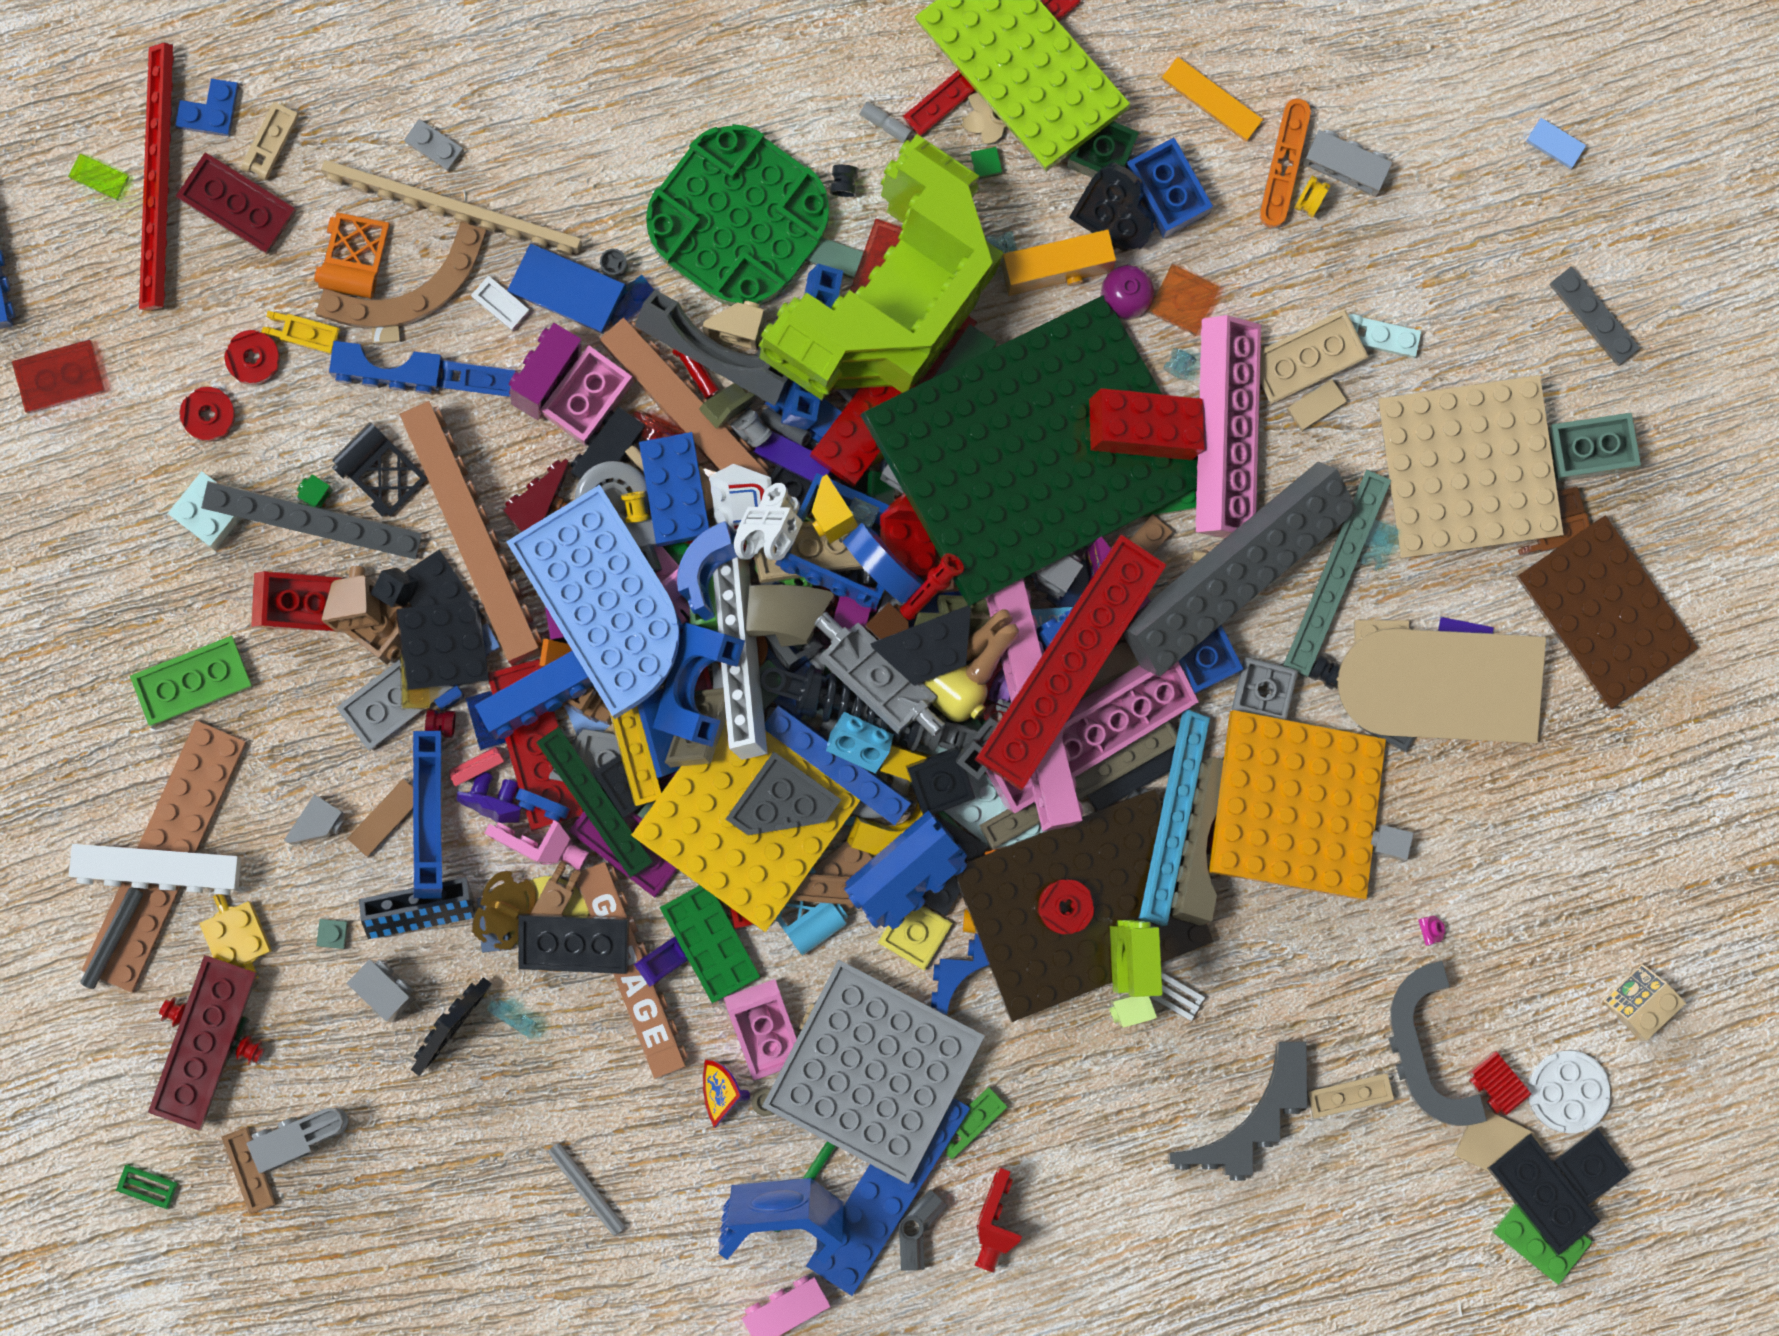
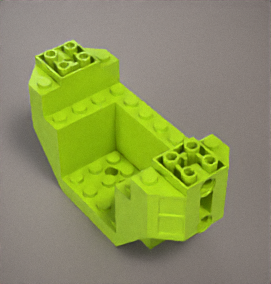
(914, 300)

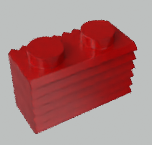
(1498, 1083)

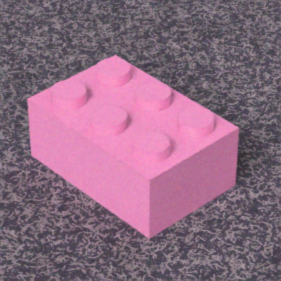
(587, 395)

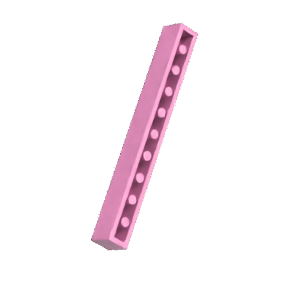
(1052, 780)

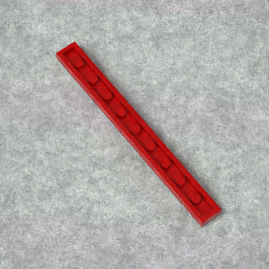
(156, 177)

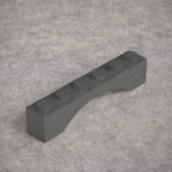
(668, 323)

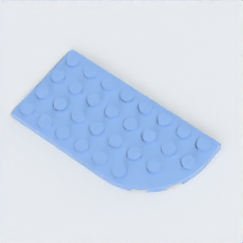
(602, 598)

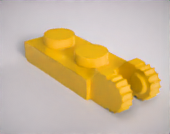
(303, 332)

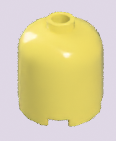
(958, 695)

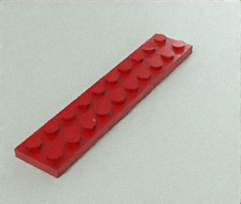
(1070, 662)

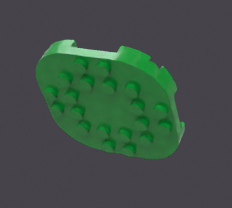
(737, 216)

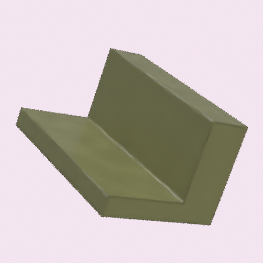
(726, 405)

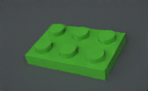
(1525, 1240)

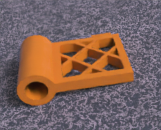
(349, 276)

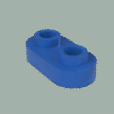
(552, 809)

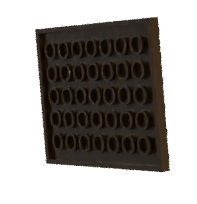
(1107, 855)

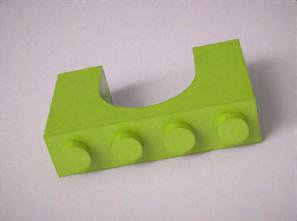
(1136, 958)

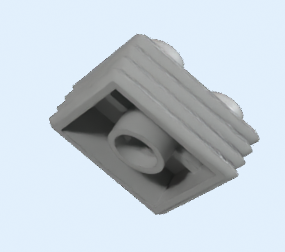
(1279, 681)

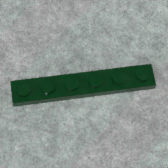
(594, 802)

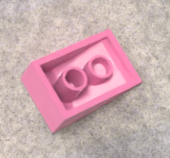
(762, 1027)

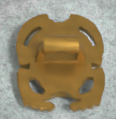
(503, 908)

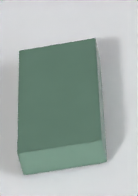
(836, 256)

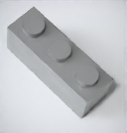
(1347, 162)

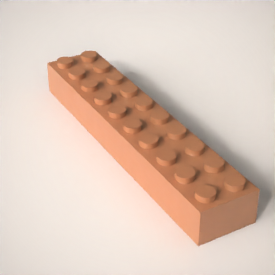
(470, 533)

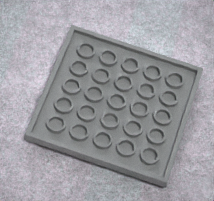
(873, 1071)

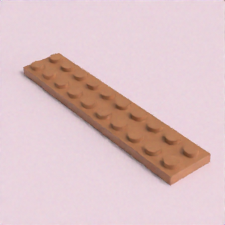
(176, 826)

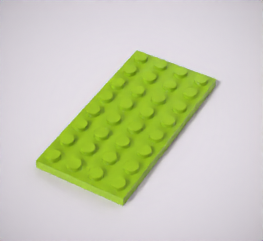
(1026, 72)

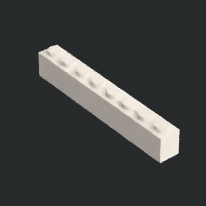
(742, 682)

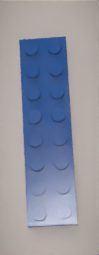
(877, 1209)

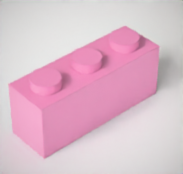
(786, 1308)

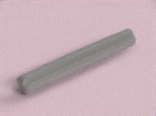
(586, 1189)

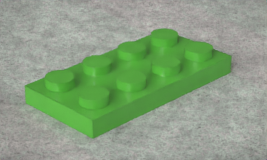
(191, 681)

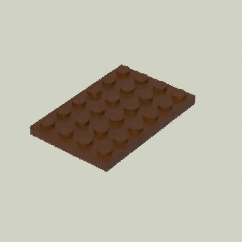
(1607, 612)

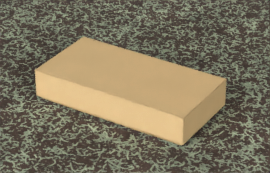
(1316, 405)

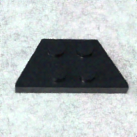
(929, 647)

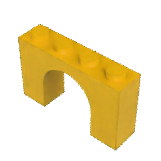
(873, 836)

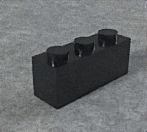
(610, 444)

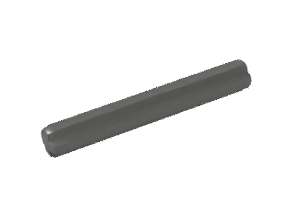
(111, 938)

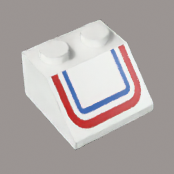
(735, 491)

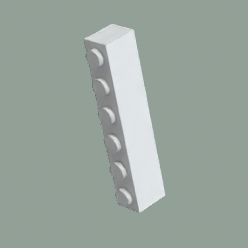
(154, 867)

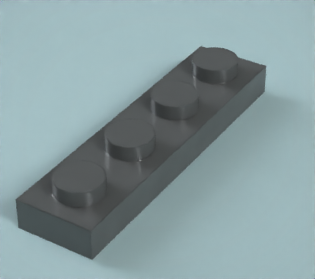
(1594, 316)

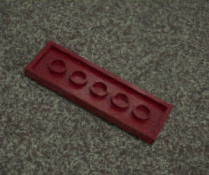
(202, 1042)

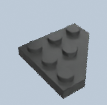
(781, 800)

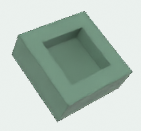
(332, 934)

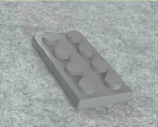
(376, 708)

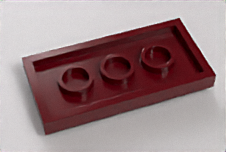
(236, 203)

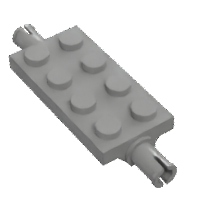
(875, 679)

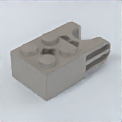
(295, 1138)

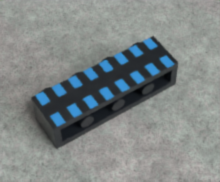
(402, 913)

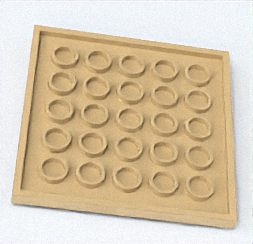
(1470, 466)

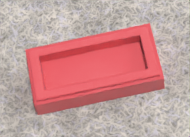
(476, 766)

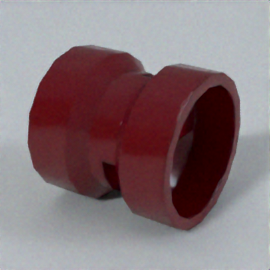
(441, 722)

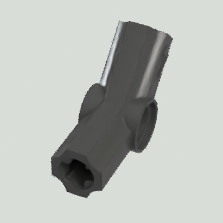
(913, 1246)

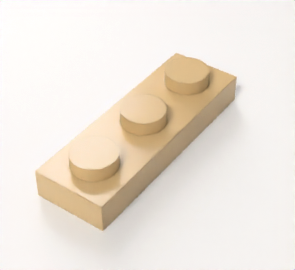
(1350, 1095)

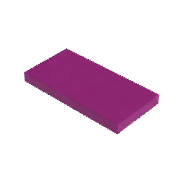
(650, 878)

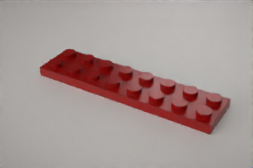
(848, 444)

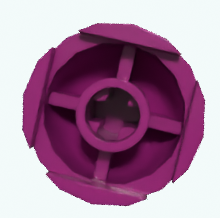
(1128, 291)

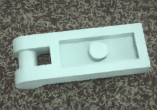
(1387, 337)

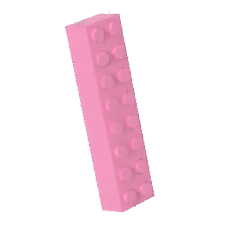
(1230, 424)
(1111, 721)

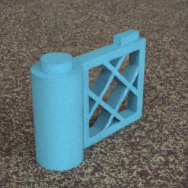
(814, 925)

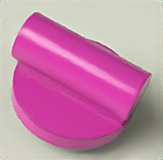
(1432, 929)

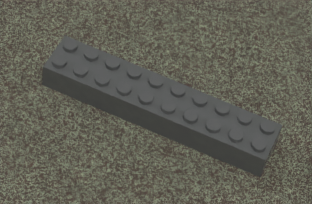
(1239, 568)

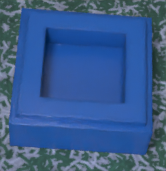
(449, 698)

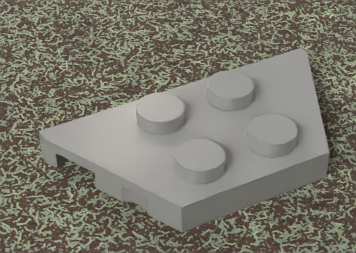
(594, 750)

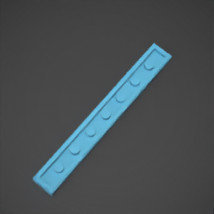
(1174, 818)

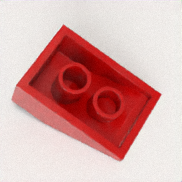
(290, 601)

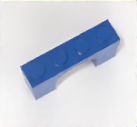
(677, 708)

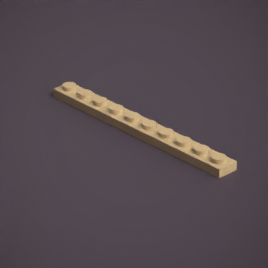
(461, 211)

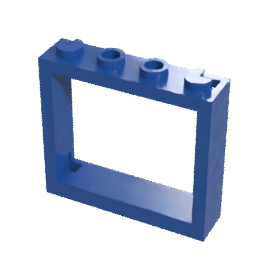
(819, 576)

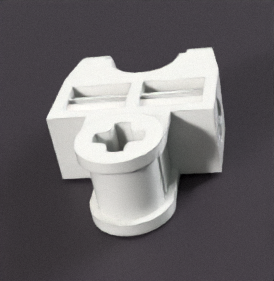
(769, 525)

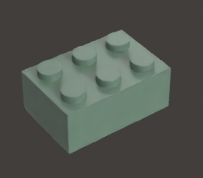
(1594, 447)

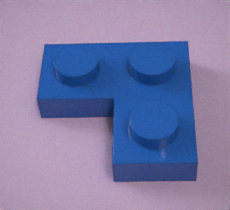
(215, 115)

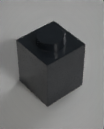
(394, 587)

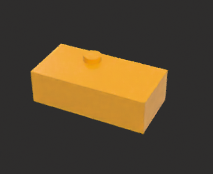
(1058, 263)

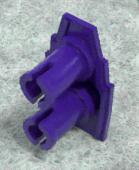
(499, 808)

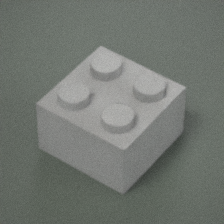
(381, 989)

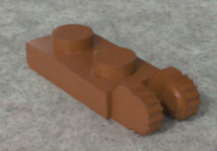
(1571, 527)

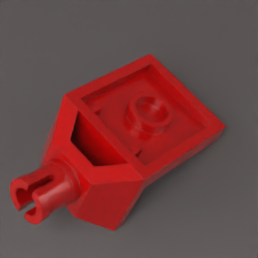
(907, 537)
(993, 1238)

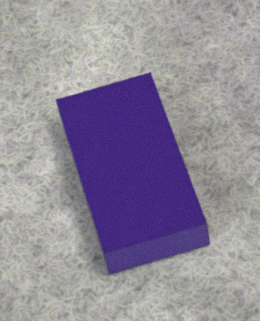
(661, 961)

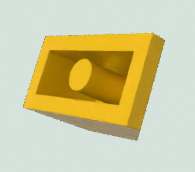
(831, 512)

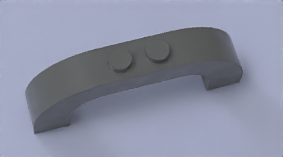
(1412, 1065)

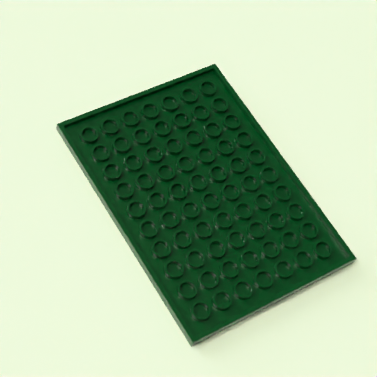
(1005, 454)

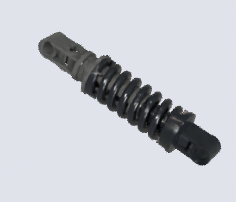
(810, 696)

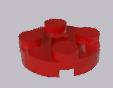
(265, 365)
(197, 402)
(1080, 902)

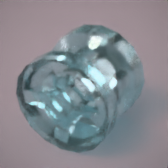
(1179, 363)

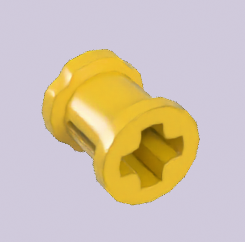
(635, 507)

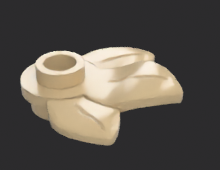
(983, 120)

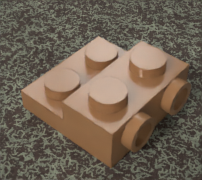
(381, 639)

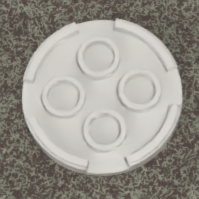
(1569, 1092)

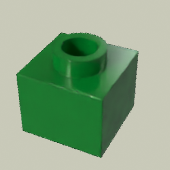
(313, 491)

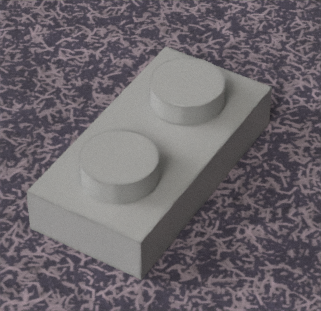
(433, 145)

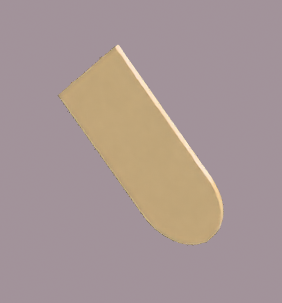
(1445, 684)

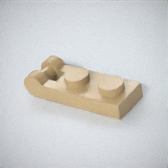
(270, 140)

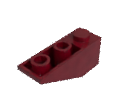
(537, 500)

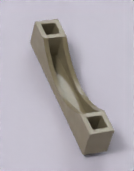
(1195, 894)

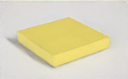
(917, 936)

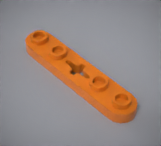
(1291, 139)

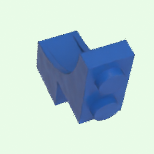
(951, 973)

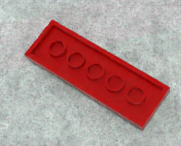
(528, 760)

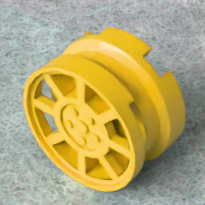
(1314, 198)

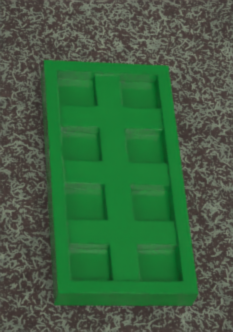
(709, 942)

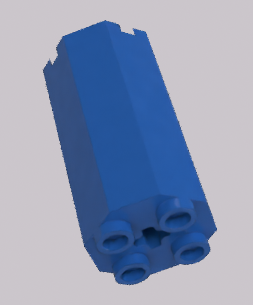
(904, 870)

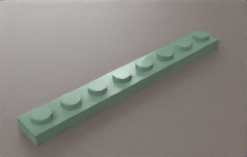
(1336, 574)

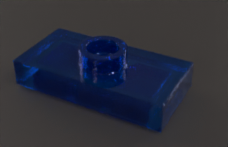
(483, 737)

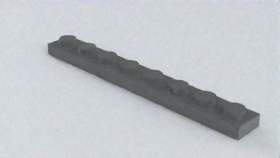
(311, 520)

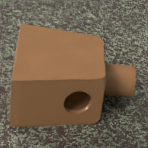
(351, 602)

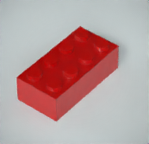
(1146, 424)

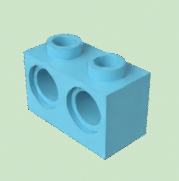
(859, 742)

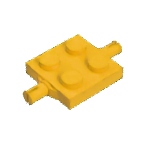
(235, 934)

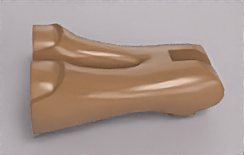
(988, 646)

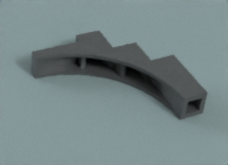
(1235, 1150)

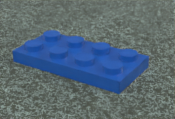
(674, 488)

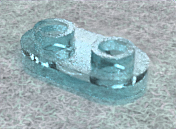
(503, 1011)

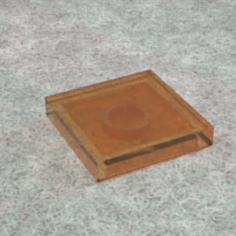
(1183, 299)

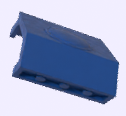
(782, 1207)

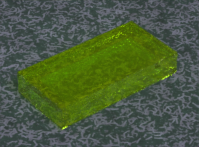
(98, 177)

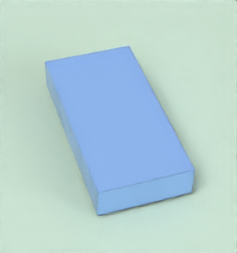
(1555, 143)

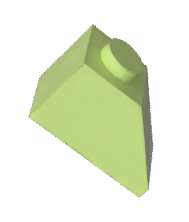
(1131, 1010)

